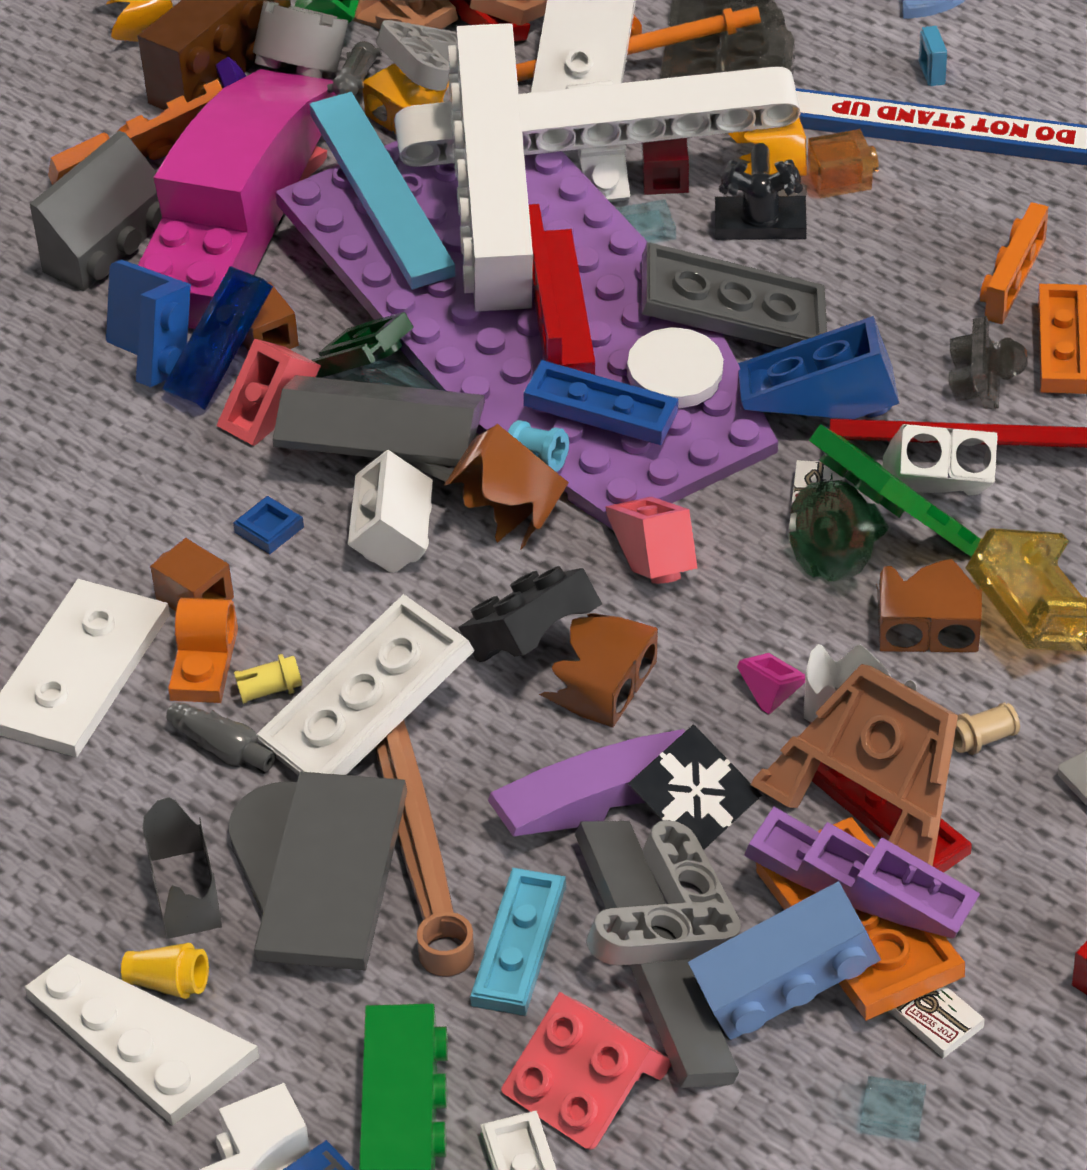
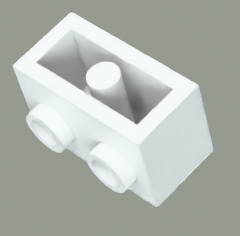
(390, 512)

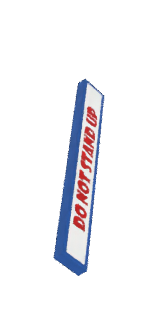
(944, 126)

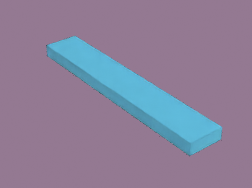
(382, 190)

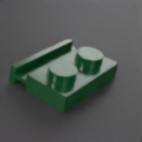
(360, 343)

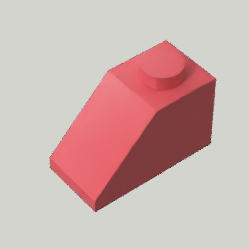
(258, 388)
(654, 537)

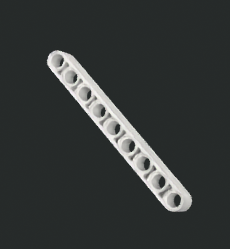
(619, 114)

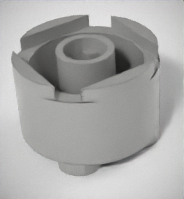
(299, 38)

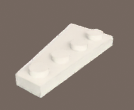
(143, 1040)

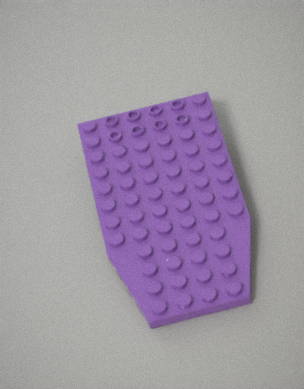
(502, 348)

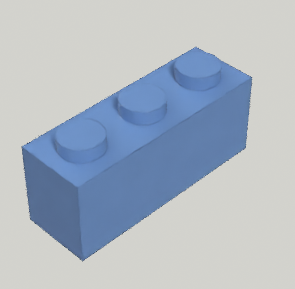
(784, 961)

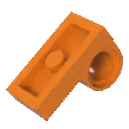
(204, 649)

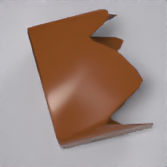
(510, 479)
(933, 592)
(606, 657)

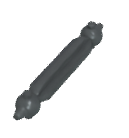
(355, 69)

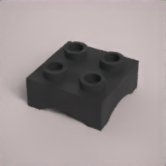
(526, 613)

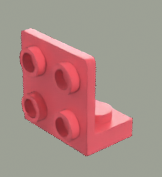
(580, 1070)

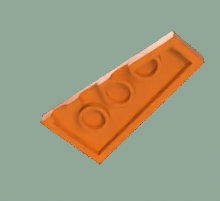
(151, 137)

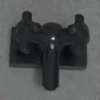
(760, 209)

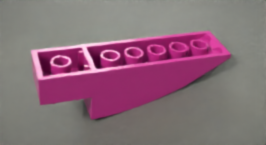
(224, 180)

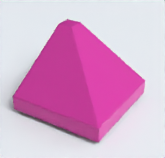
(770, 680)

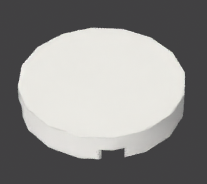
(676, 365)

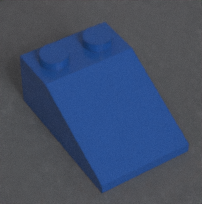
(824, 376)

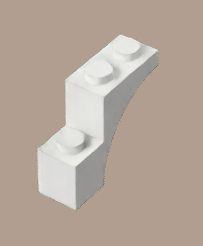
(261, 1132)

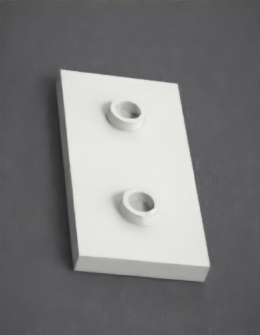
(583, 43)
(78, 666)
(365, 691)

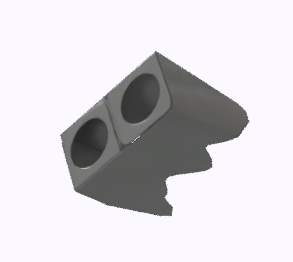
(173, 833)

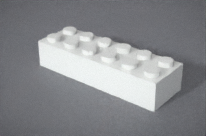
(490, 168)

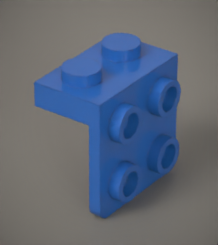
(147, 318)

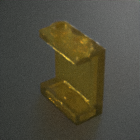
(1029, 588)

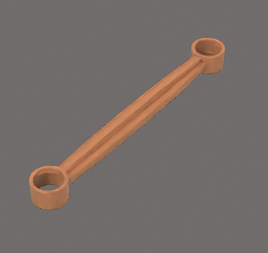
(425, 861)

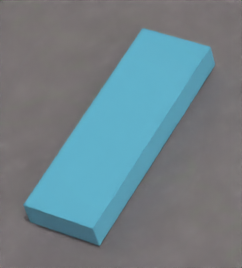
(518, 941)

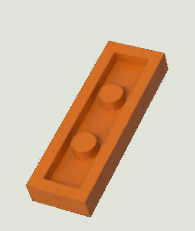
(1014, 262)
(1063, 338)

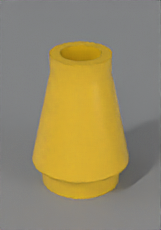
(168, 969)

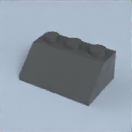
(96, 213)

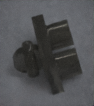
(982, 364)

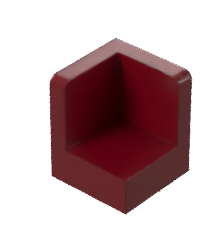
(665, 166)

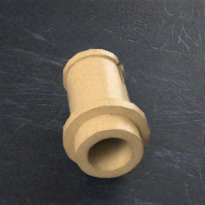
(985, 727)

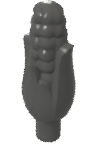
(225, 738)

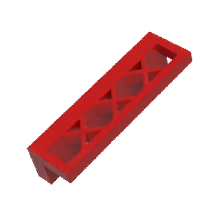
(559, 297)

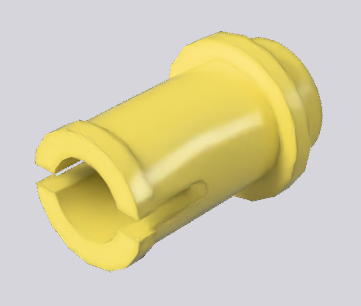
(268, 678)

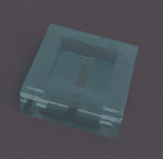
(893, 1108)

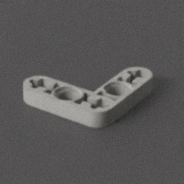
(418, 51)
(696, 920)

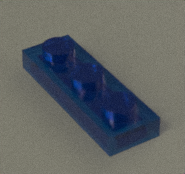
(217, 337)

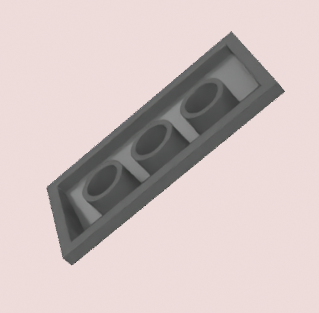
(376, 418)

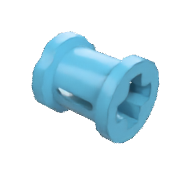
(547, 445)

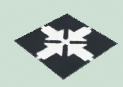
(695, 787)

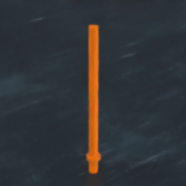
(728, 21)

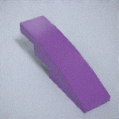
(578, 786)
(875, 879)

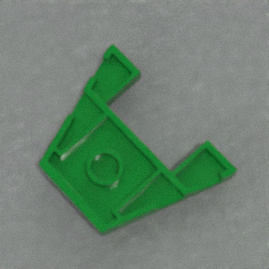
(888, 490)

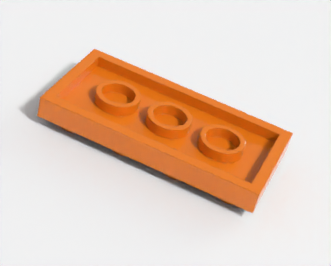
(911, 958)

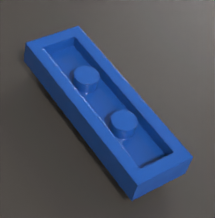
(601, 402)

